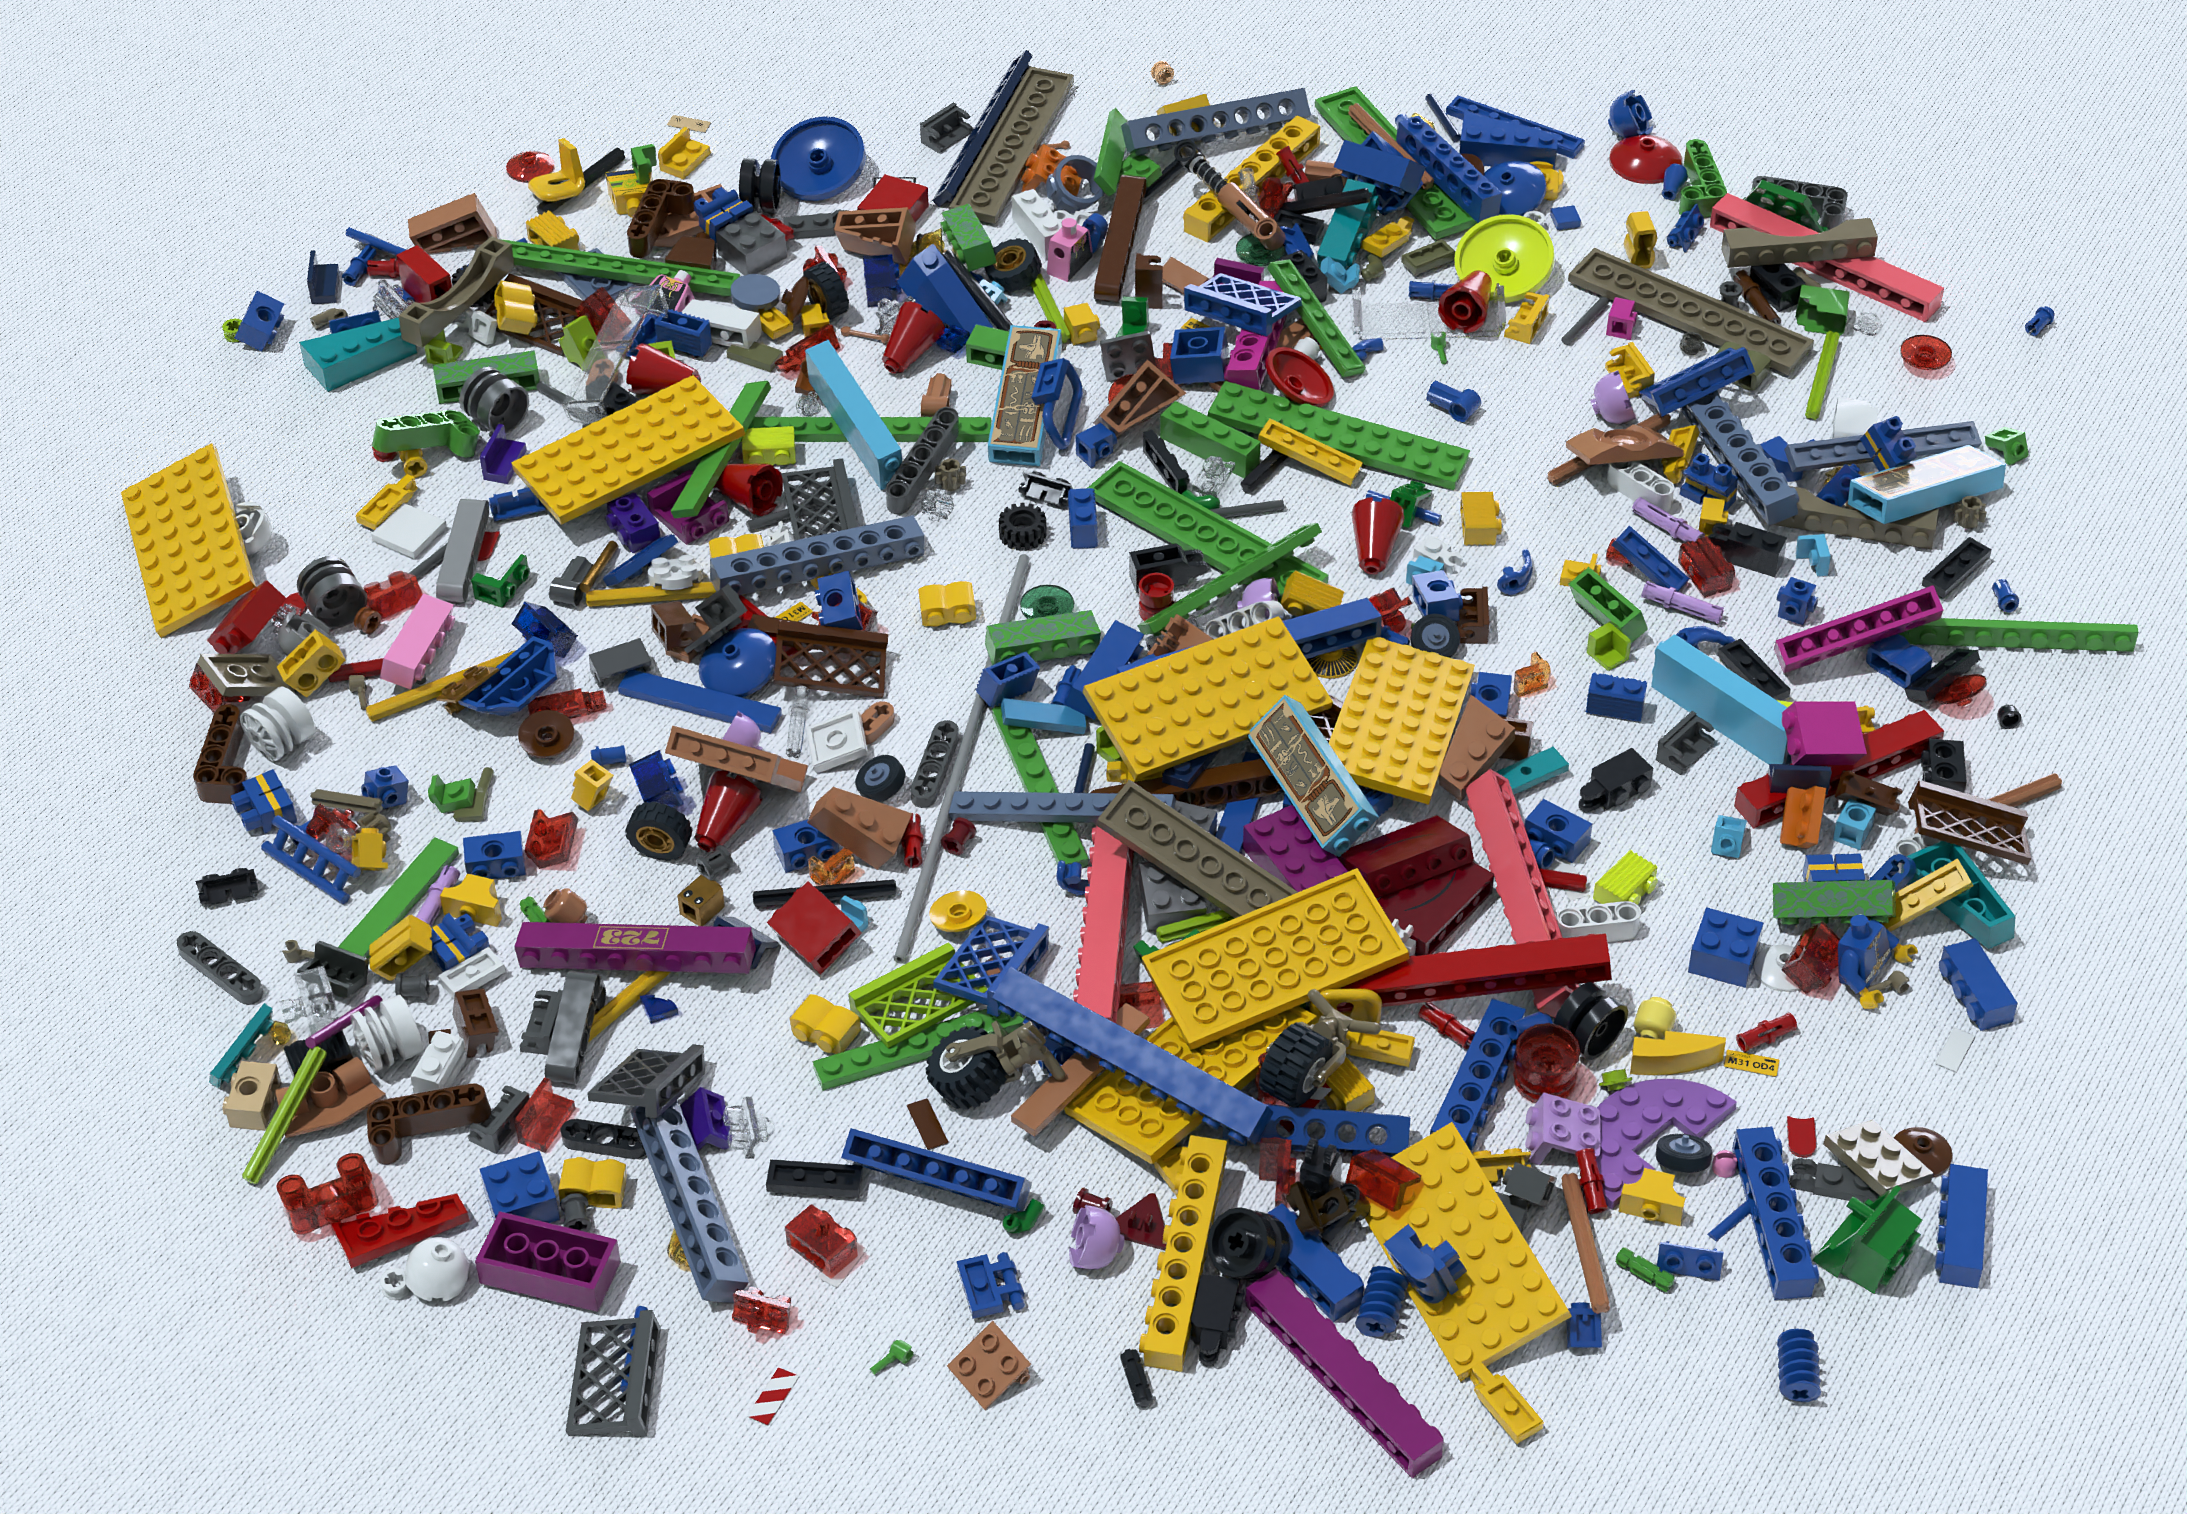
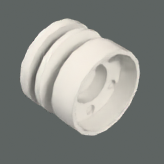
(277, 723)
(386, 1033)

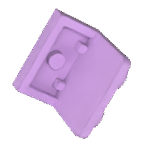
(1561, 1126)

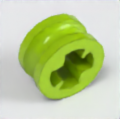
(230, 328)

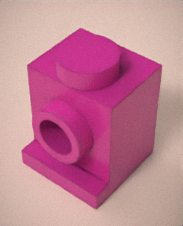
(1621, 319)

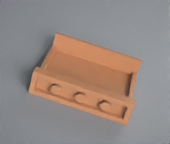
(736, 758)

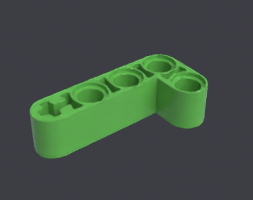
(1705, 179)
(427, 431)

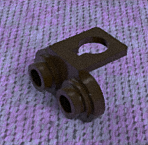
(1310, 1219)

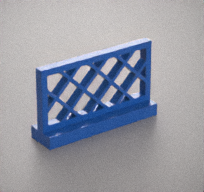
(1231, 307)
(1698, 380)
(1024, 959)

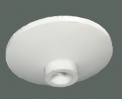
(1769, 965)

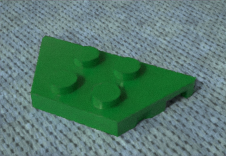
(1786, 204)

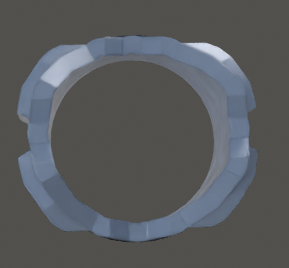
(1061, 197)

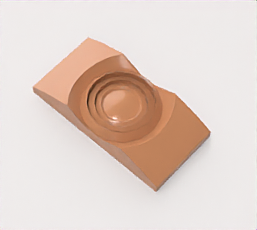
(683, 225)
(1622, 445)

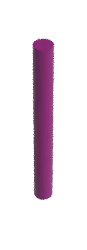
(341, 1023)

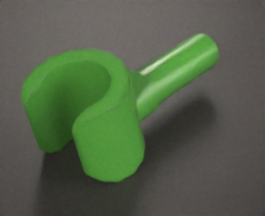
(1439, 344)
(898, 1350)

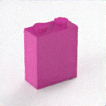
(1823, 733)

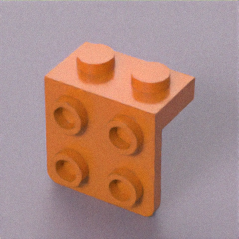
(1043, 164)

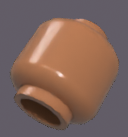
(565, 907)

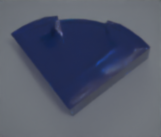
(658, 1008)

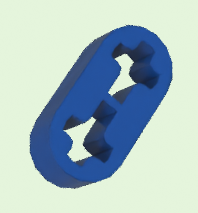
(1098, 228)
(1889, 871)

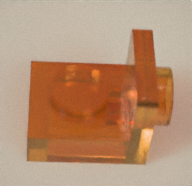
(1532, 677)
(834, 871)

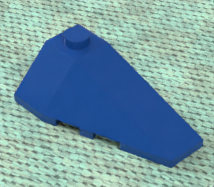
(939, 289)

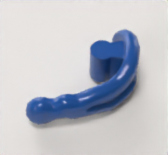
(1516, 581)
(1699, 634)
(1070, 879)

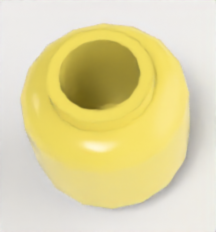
(1654, 1018)

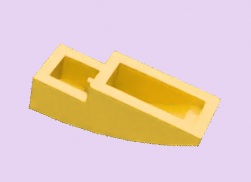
(1676, 1053)

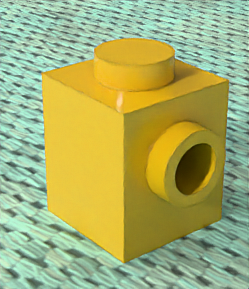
(1081, 323)

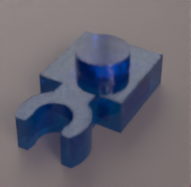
(953, 339)

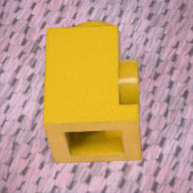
(812, 318)
(1712, 513)
(591, 785)
(369, 850)

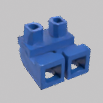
(1427, 1270)

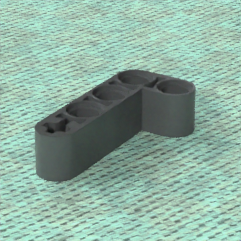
(1825, 199)
(580, 998)

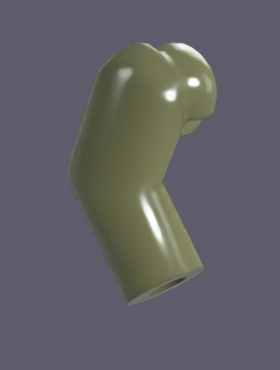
(1373, 269)

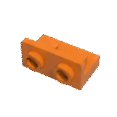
(1802, 817)

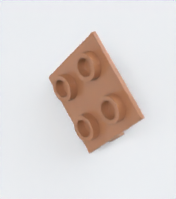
(1180, 635)
(990, 1365)

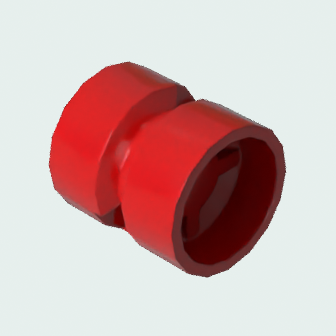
(1155, 594)

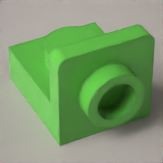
(642, 161)
(2011, 442)
(451, 795)

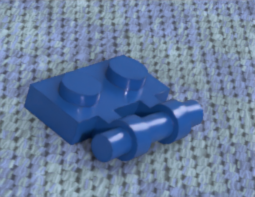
(981, 1288)

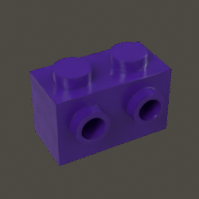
(632, 522)

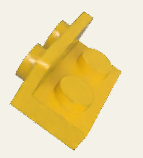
(682, 154)

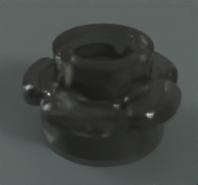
(1691, 343)

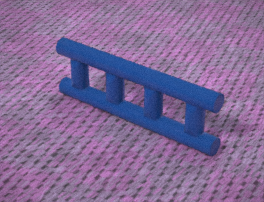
(325, 856)

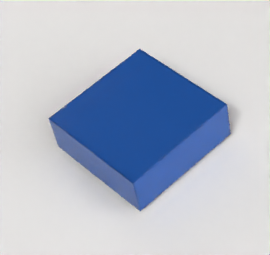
(1565, 217)

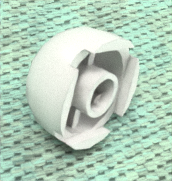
(254, 526)
(436, 1269)

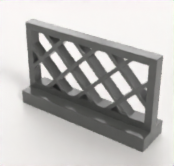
(840, 503)
(651, 1079)
(640, 1379)

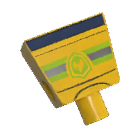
(625, 191)

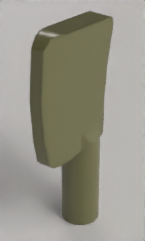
(477, 810)

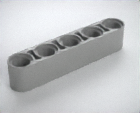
(462, 550)

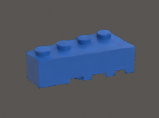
(1504, 141)

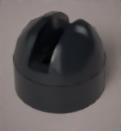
(2008, 716)

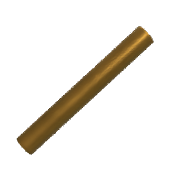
(598, 566)

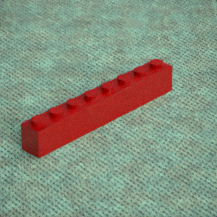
(1885, 748)

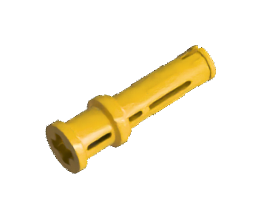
(414, 463)

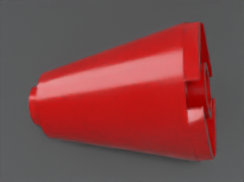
(1466, 302)
(911, 336)
(655, 371)
(751, 486)
(1376, 532)
(725, 809)

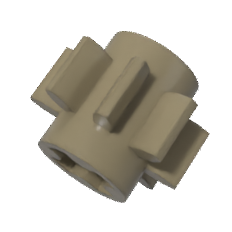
(950, 474)
(1969, 512)
(377, 821)

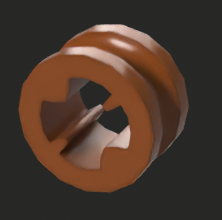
(367, 620)

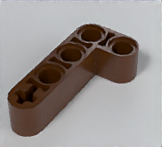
(658, 201)
(214, 772)
(420, 1114)

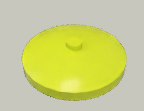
(1510, 251)

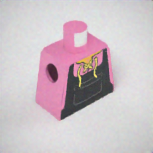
(1069, 250)
(675, 290)

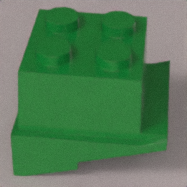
(1871, 1241)

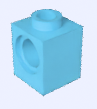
(1854, 824)

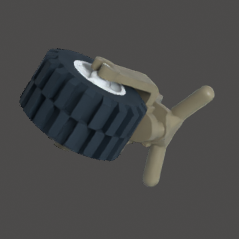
(1308, 1054)
(974, 1064)

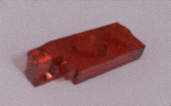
(796, 353)
(570, 703)

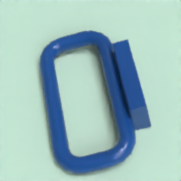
(1048, 390)

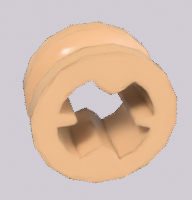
(1157, 72)

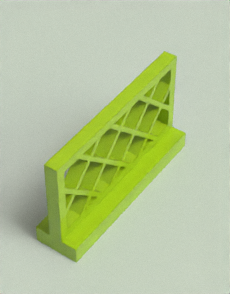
(906, 982)

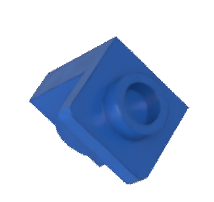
(1583, 1327)

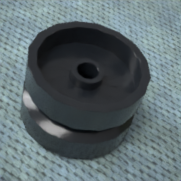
(760, 184)
(1592, 1019)
(1248, 1243)

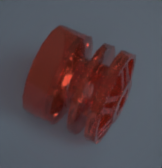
(1546, 1062)

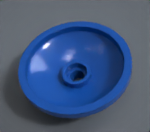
(1521, 186)
(738, 662)

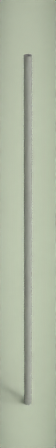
(954, 782)

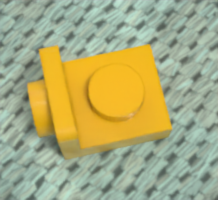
(1572, 569)

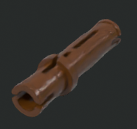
(1752, 293)

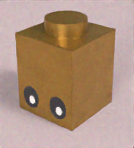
(701, 900)

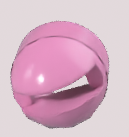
(1724, 1164)

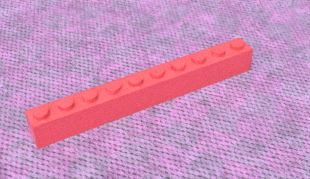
(1862, 274)
(1515, 873)
(1105, 925)

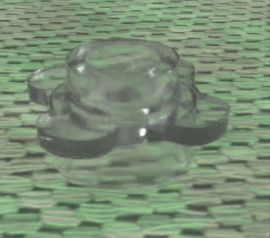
(1868, 323)
(808, 405)
(334, 843)

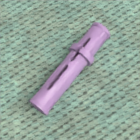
(1676, 527)
(1682, 602)
(432, 905)

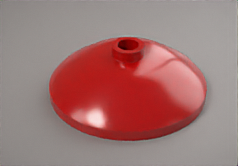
(1643, 158)
(1299, 377)

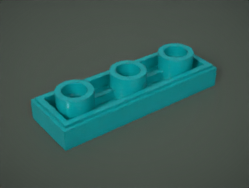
(1534, 769)
(242, 1046)

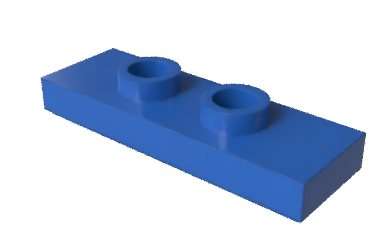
(632, 567)

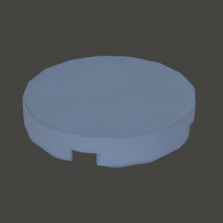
(755, 292)

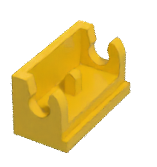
(1528, 318)
(1632, 367)

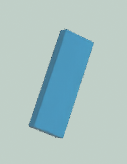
(1042, 716)

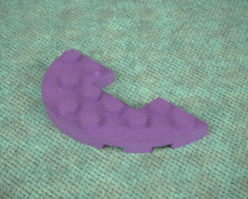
(1641, 1113)

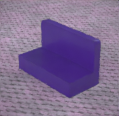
(498, 455)
(704, 1118)

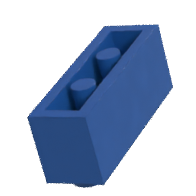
(1977, 984)

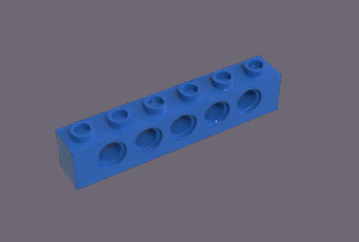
(1449, 169)
(1480, 1073)
(1395, 1125)
(936, 1170)
(1775, 1213)

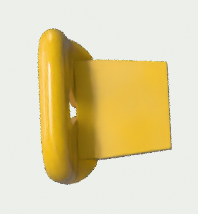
(570, 170)
(1366, 1003)

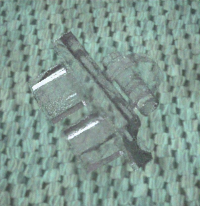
(389, 300)
(888, 313)
(1213, 476)
(751, 1129)

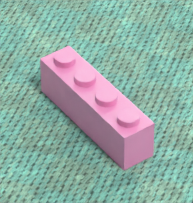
(417, 642)

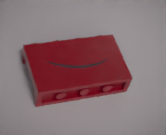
(1409, 855)
(1439, 904)

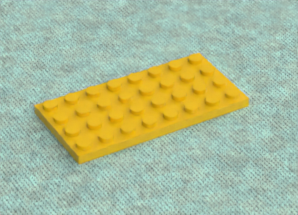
(627, 449)
(187, 540)
(1203, 696)
(1400, 718)
(1274, 958)
(1152, 1126)
(1505, 1291)

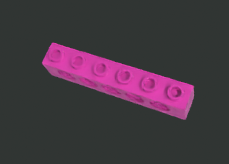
(1251, 349)
(1858, 629)

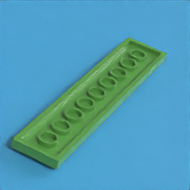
(1431, 207)
(1363, 440)
(1189, 524)

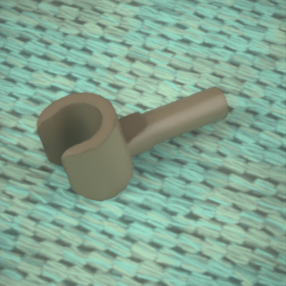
(358, 684)
(295, 953)
(1896, 979)

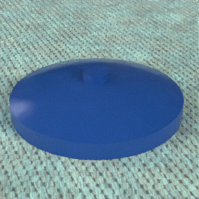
(819, 158)

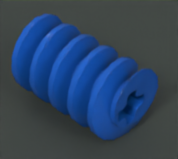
(1381, 1302)
(1798, 1365)

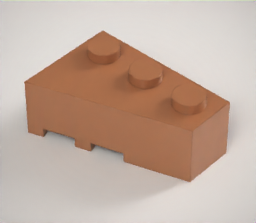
(452, 225)
(877, 232)
(1140, 399)
(1474, 748)
(860, 824)

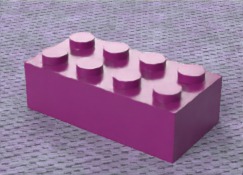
(1289, 850)
(548, 1261)

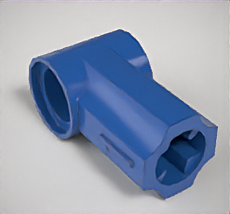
(1460, 404)

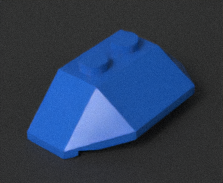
(1388, 200)
(517, 682)

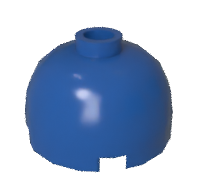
(1630, 115)

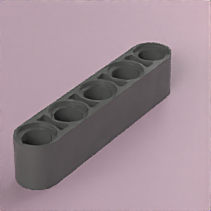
(921, 460)

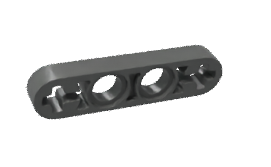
(933, 763)
(216, 970)

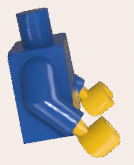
(1864, 953)

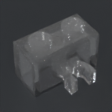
(314, 1003)

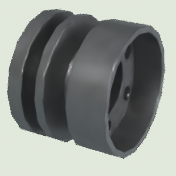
(494, 399)
(331, 591)

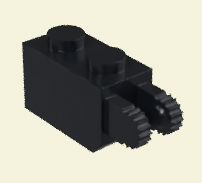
(1750, 547)
(1166, 560)
(1616, 781)
(1321, 1170)
(1214, 1316)

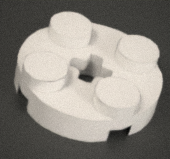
(674, 573)

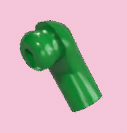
(1206, 501)
(1023, 1220)

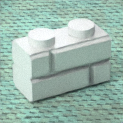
(439, 1063)

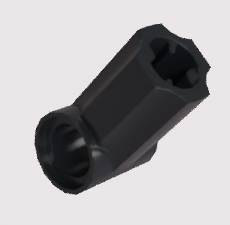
(1358, 1211)

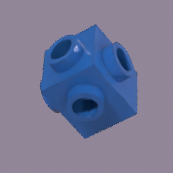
(1796, 600)
(387, 785)

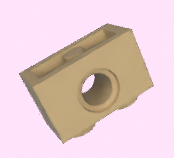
(252, 1095)

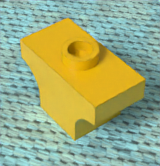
(475, 897)
(1653, 1198)

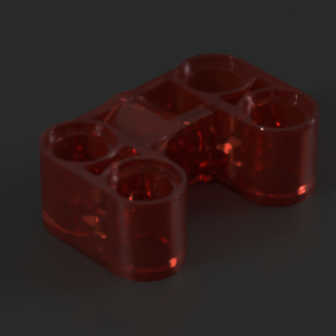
(330, 1201)

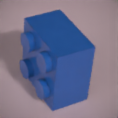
(1199, 355)
(1725, 947)
(520, 1188)

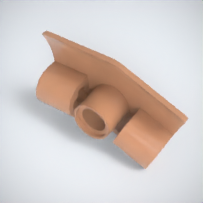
(333, 1098)

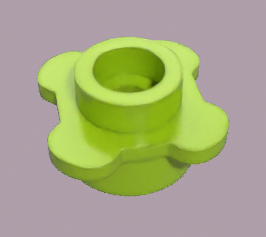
(1615, 1079)

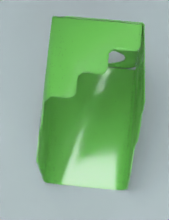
(1825, 310)

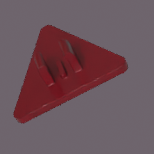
(1143, 1223)

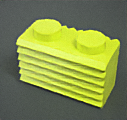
(769, 446)
(1626, 880)

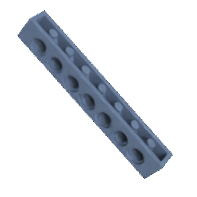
(1135, 130)
(1736, 448)
(818, 556)
(691, 1203)

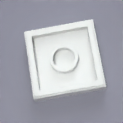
(408, 530)
(836, 740)

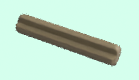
(346, 801)

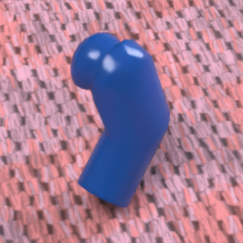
(1367, 345)

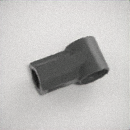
(567, 587)

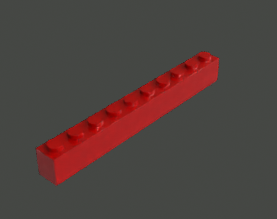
(1490, 971)

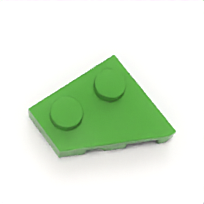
(1142, 167)

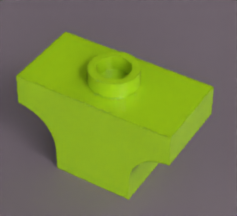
(577, 340)

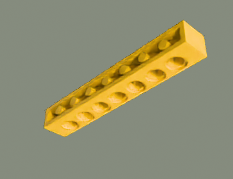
(1209, 217)
(1169, 1350)

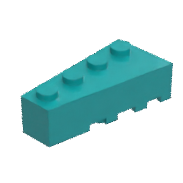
(1349, 228)
(354, 353)
(1976, 910)

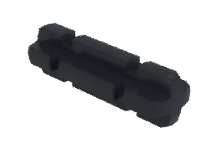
(1136, 1378)

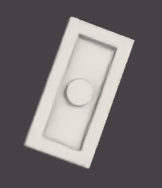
(472, 972)

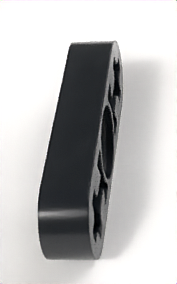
(597, 1129)

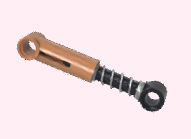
(1230, 196)

